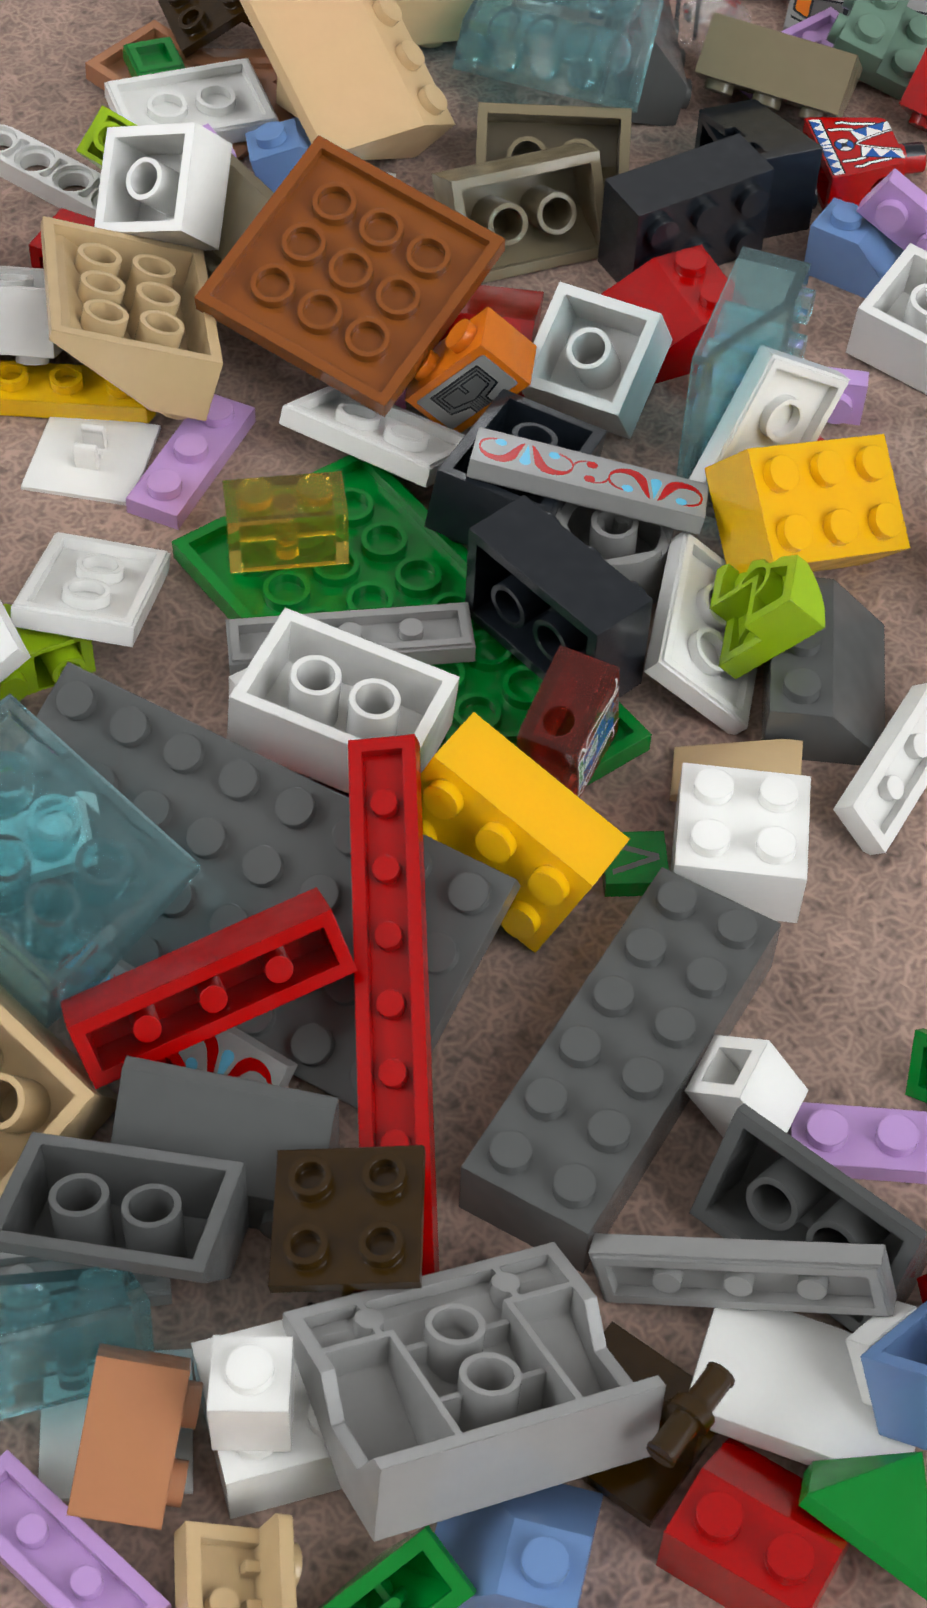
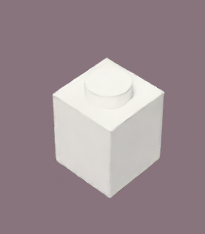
(748, 1073)
(251, 1393)

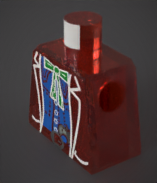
(572, 718)

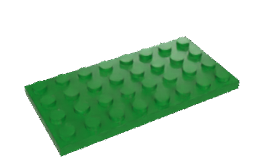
(389, 566)

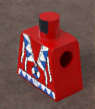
(859, 156)

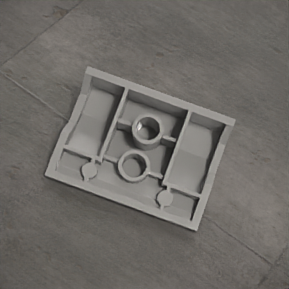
(469, 1389)

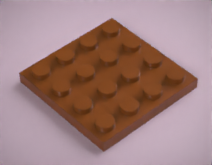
(350, 275)

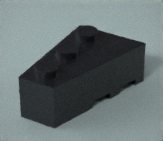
(784, 147)

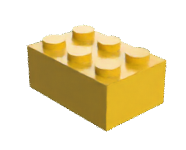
(811, 500)
(519, 820)

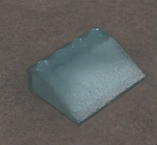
(563, 46)
(758, 306)
(75, 868)

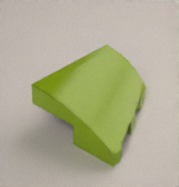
(765, 610)

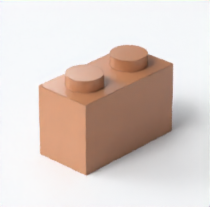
(131, 1437)

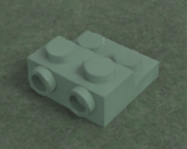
(885, 38)

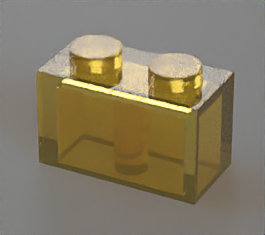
(286, 522)

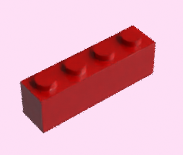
(208, 986)

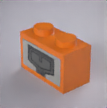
(471, 370)

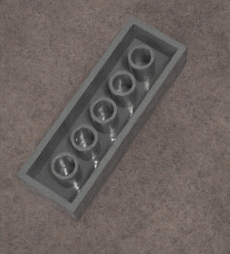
(617, 1068)

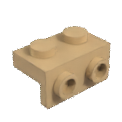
(237, 1565)

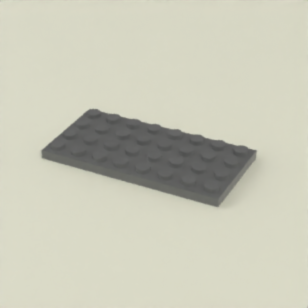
(259, 843)

